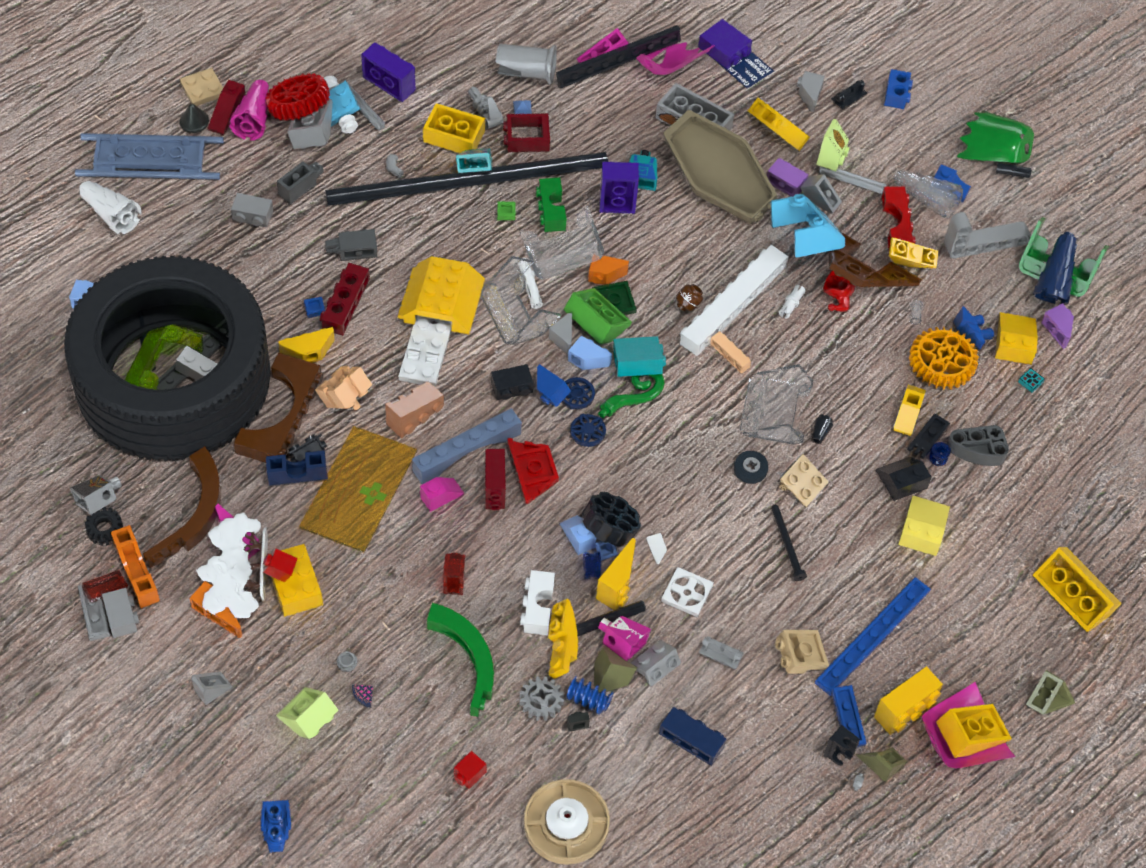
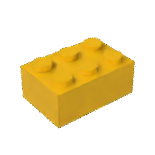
(453, 129)
(302, 588)
(908, 701)

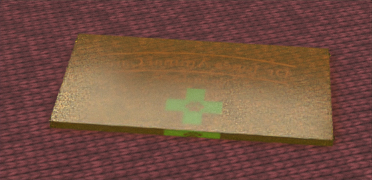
(358, 489)

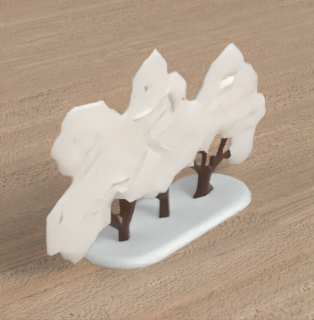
(232, 569)

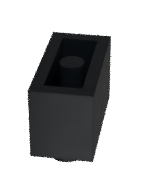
(512, 382)

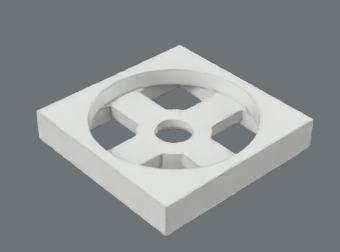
(693, 580)

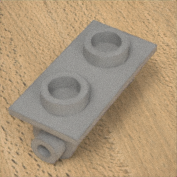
(721, 652)

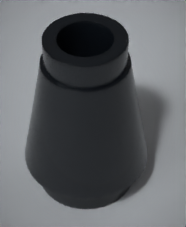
(822, 427)

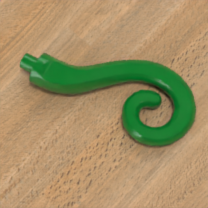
(616, 402)

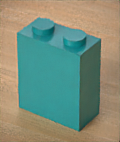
(638, 356)

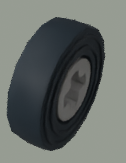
(747, 474)

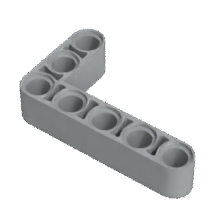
(964, 242)

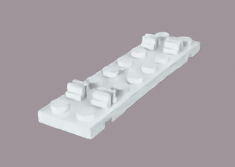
(425, 351)

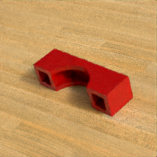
(896, 202)

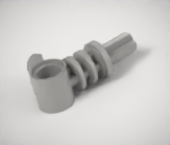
(486, 108)

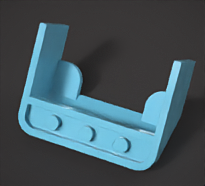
(821, 233)

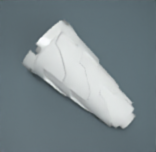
(113, 207)

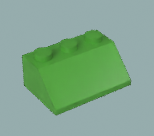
(586, 311)

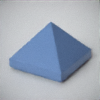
(522, 107)
(606, 550)

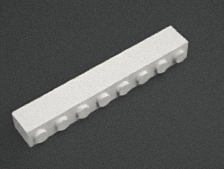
(733, 299)

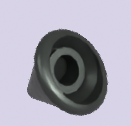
(194, 119)

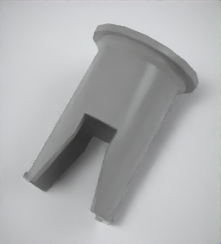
(527, 61)

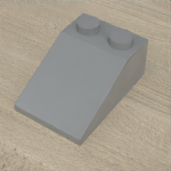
(312, 129)

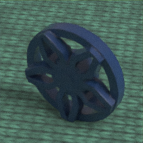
(578, 393)
(588, 430)

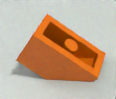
(607, 270)

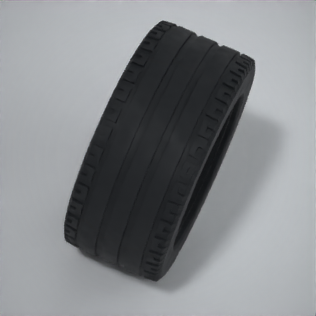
(180, 419)

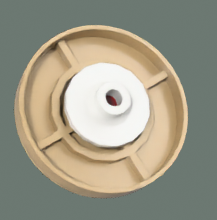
(566, 821)

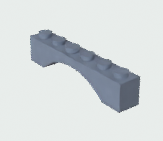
(438, 459)

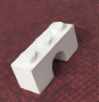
(539, 587)

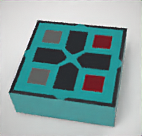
(1031, 380)

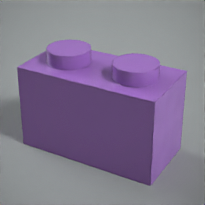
(786, 177)

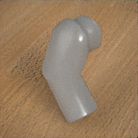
(391, 165)

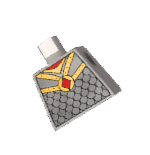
(95, 493)

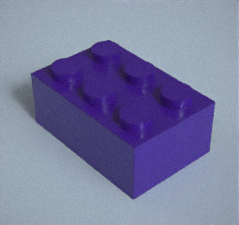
(388, 72)
(618, 187)

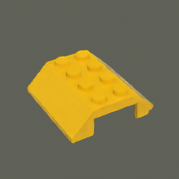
(443, 291)

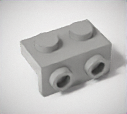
(657, 662)

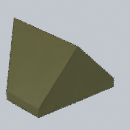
(612, 670)
(1050, 694)
(883, 763)

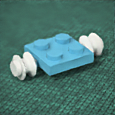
(343, 105)

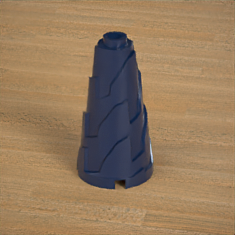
(1056, 278)

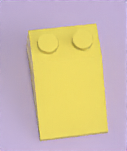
(924, 525)

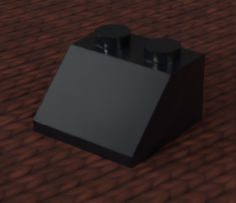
(904, 477)

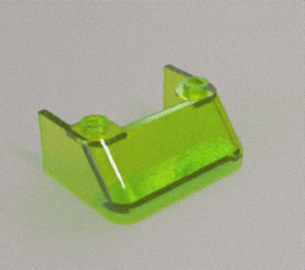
(143, 364)

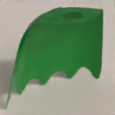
(997, 139)

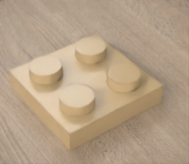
(202, 87)

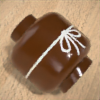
(689, 297)

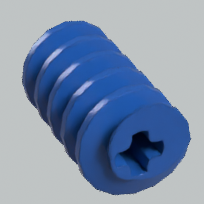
(589, 696)

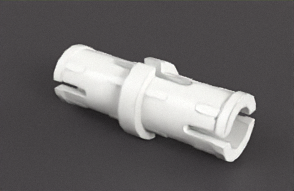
(792, 301)

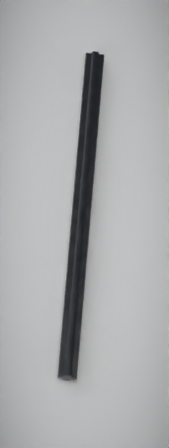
(466, 179)

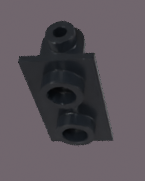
(850, 95)
(312, 444)

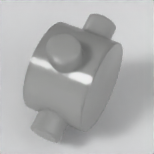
(858, 781)

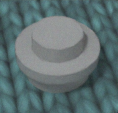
(347, 661)

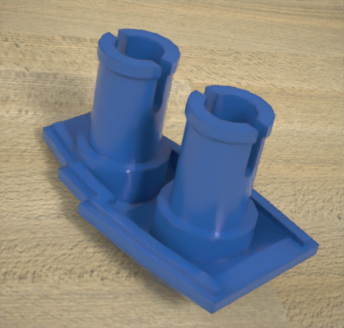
(970, 325)
(275, 824)

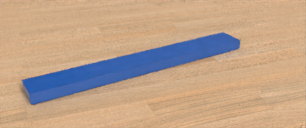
(872, 636)

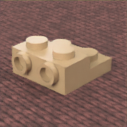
(801, 651)

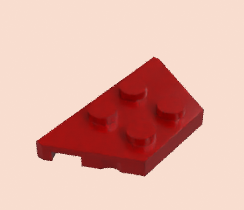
(533, 468)

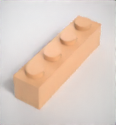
(730, 352)

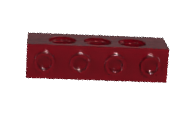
(351, 287)

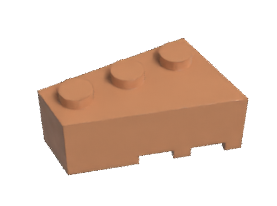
(413, 409)

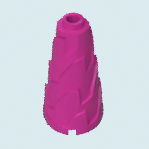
(251, 114)

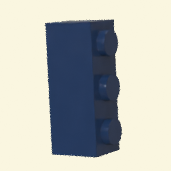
(692, 735)

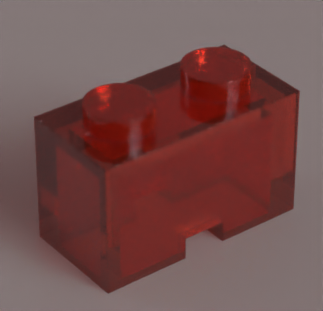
(454, 574)

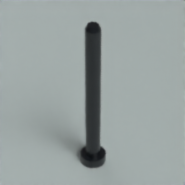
(798, 574)

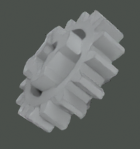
(549, 693)

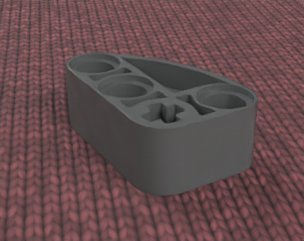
(984, 449)

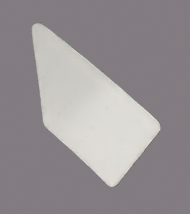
(657, 547)

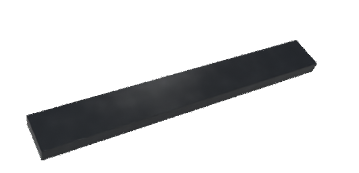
(618, 56)

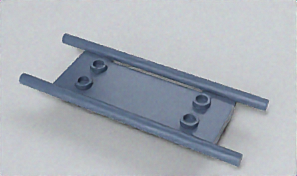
(149, 152)

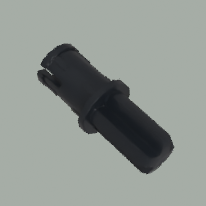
(1013, 170)

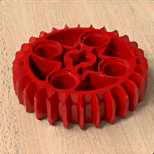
(297, 96)

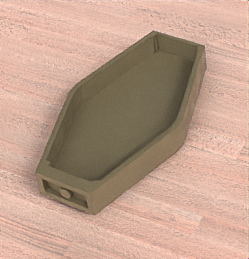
(720, 167)

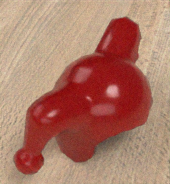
(840, 289)

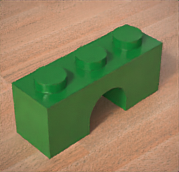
(552, 216)

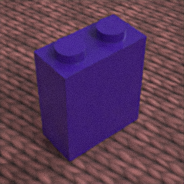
(728, 41)

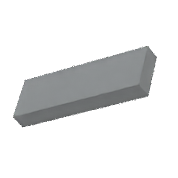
(94, 617)

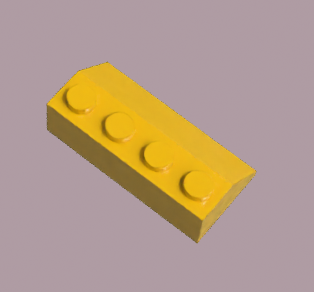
(1076, 588)

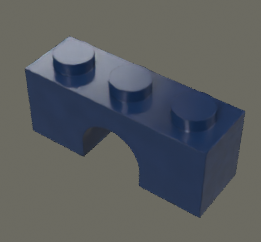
(285, 472)

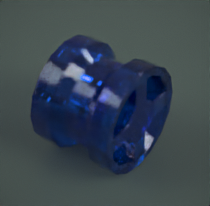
(935, 456)

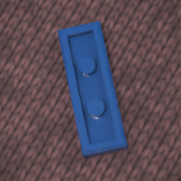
(848, 711)

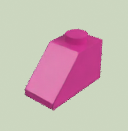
(439, 492)

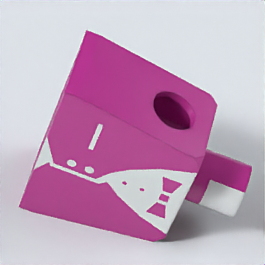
(624, 636)

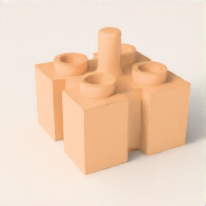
(344, 387)

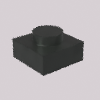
(578, 721)

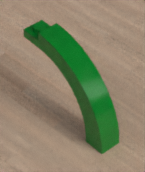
(470, 639)

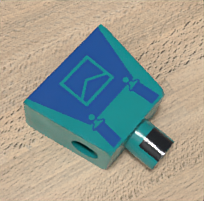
(475, 160)
(647, 170)

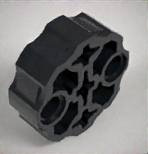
(611, 519)

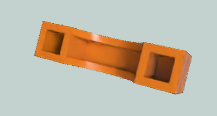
(134, 566)

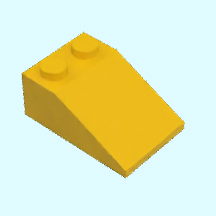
(1016, 338)
(614, 582)
(972, 729)

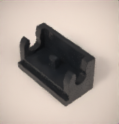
(842, 743)

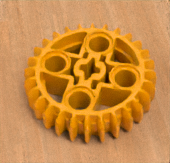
(943, 358)

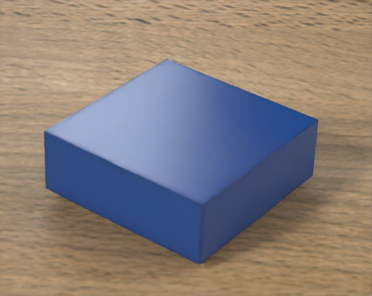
(314, 307)

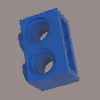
(897, 89)

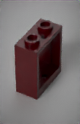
(527, 144)
(495, 479)

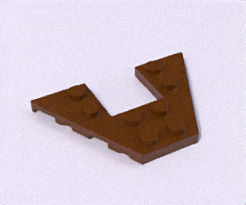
(863, 275)

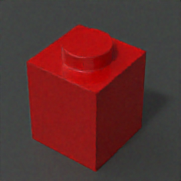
(279, 565)
(469, 770)

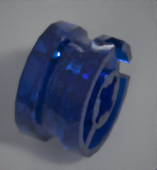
(592, 565)

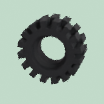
(102, 516)

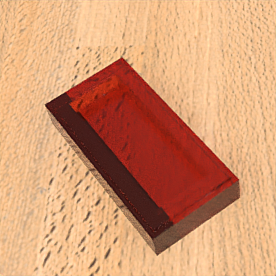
(104, 584)

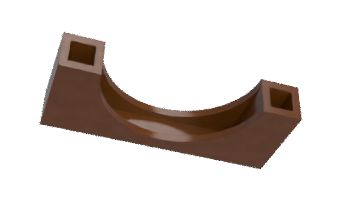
(302, 380)

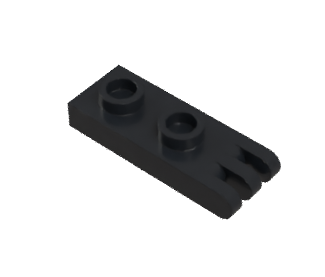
(929, 435)

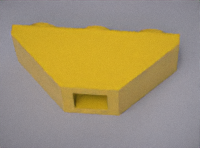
(912, 255)
(308, 346)
(909, 410)

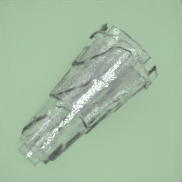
(932, 192)

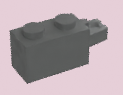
(298, 181)
(354, 245)

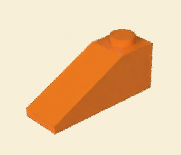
(224, 618)

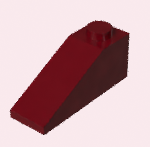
(226, 105)

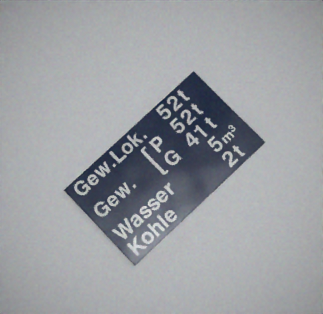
(749, 70)

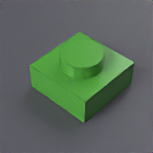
(506, 210)

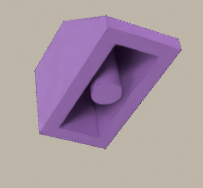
(1059, 324)

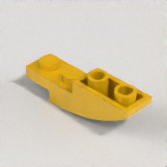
(778, 124)
(564, 637)

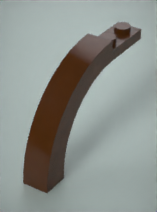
(202, 519)

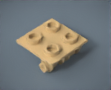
(803, 480)

